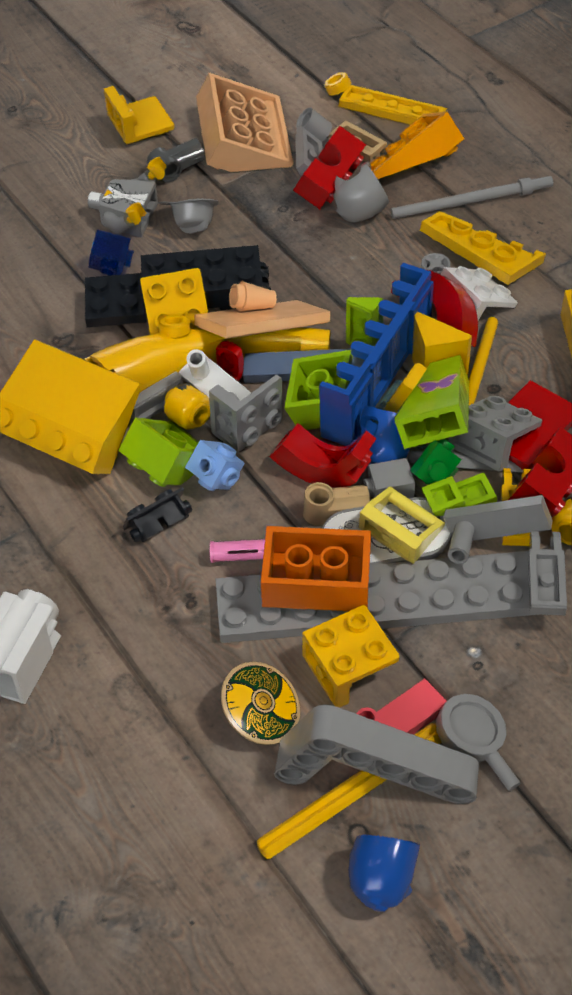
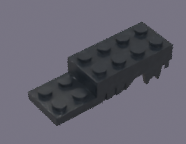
(120, 297)

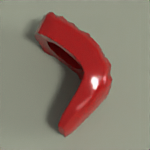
(230, 359)

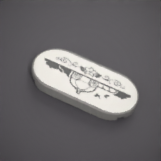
(379, 553)

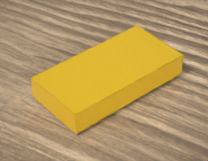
(405, 388)

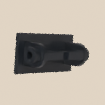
(145, 519)

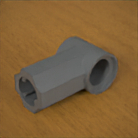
(178, 158)

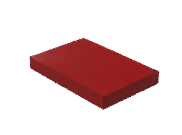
(549, 407)

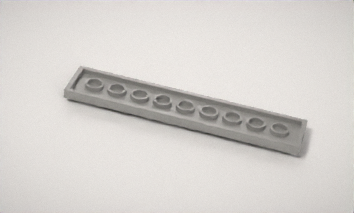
(397, 597)

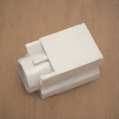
(25, 641)

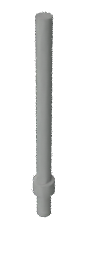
(523, 187)

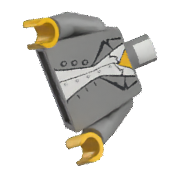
(129, 203)

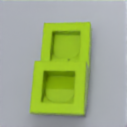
(451, 494)

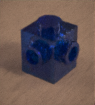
(110, 253)

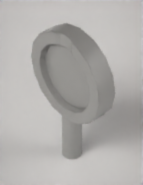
(478, 730)

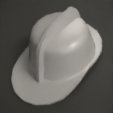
(192, 214)

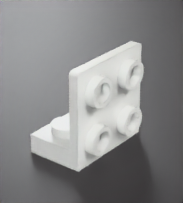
(481, 288)

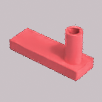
(410, 710)

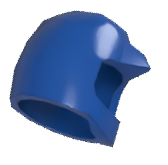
(388, 442)
(382, 870)

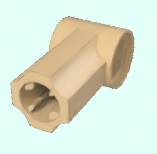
(323, 501)

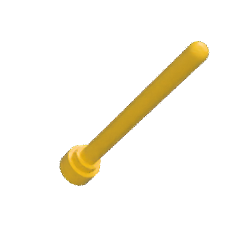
(481, 358)

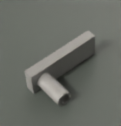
(493, 521)

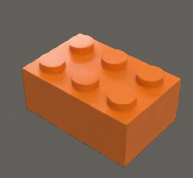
(315, 568)

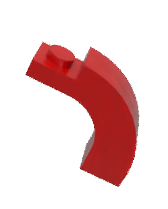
(454, 306)
(320, 462)

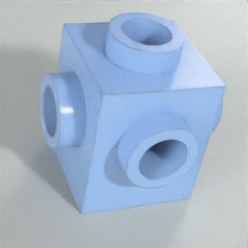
(215, 465)

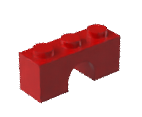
(339, 155)
(550, 474)

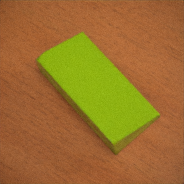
(358, 312)

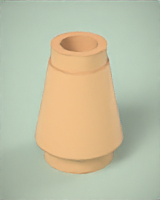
(251, 297)

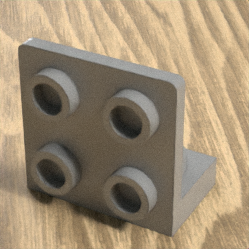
(243, 421)
(492, 429)

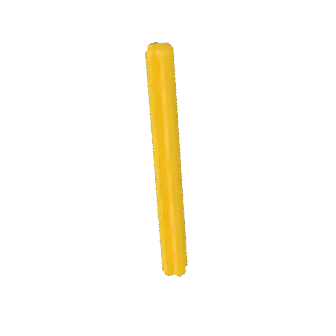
(327, 806)

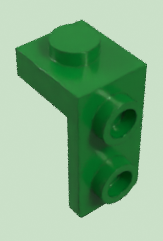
(436, 462)

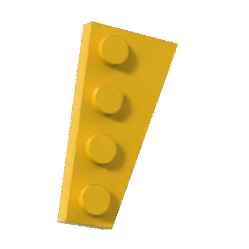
(481, 248)

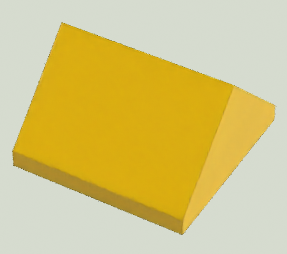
(438, 341)

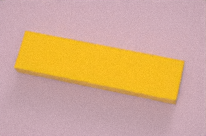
(385, 105)

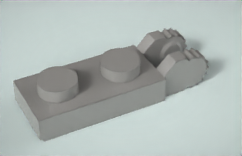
(547, 576)

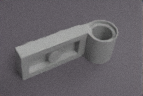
(310, 133)

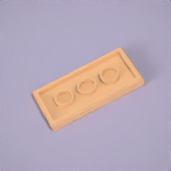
(281, 317)

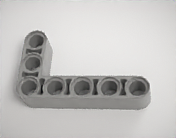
(375, 748)

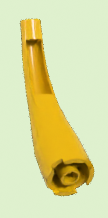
(157, 356)

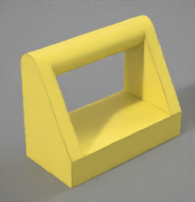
(392, 533)

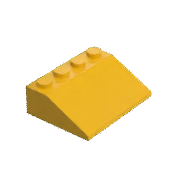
(68, 407)

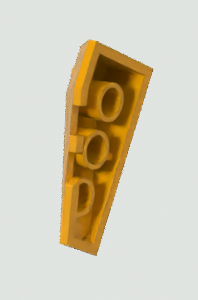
(420, 142)

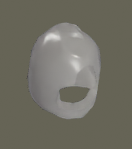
(360, 196)

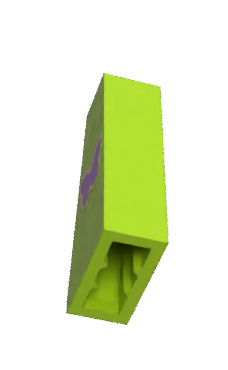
(436, 405)

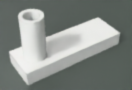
(205, 375)

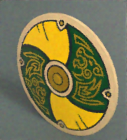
(259, 702)

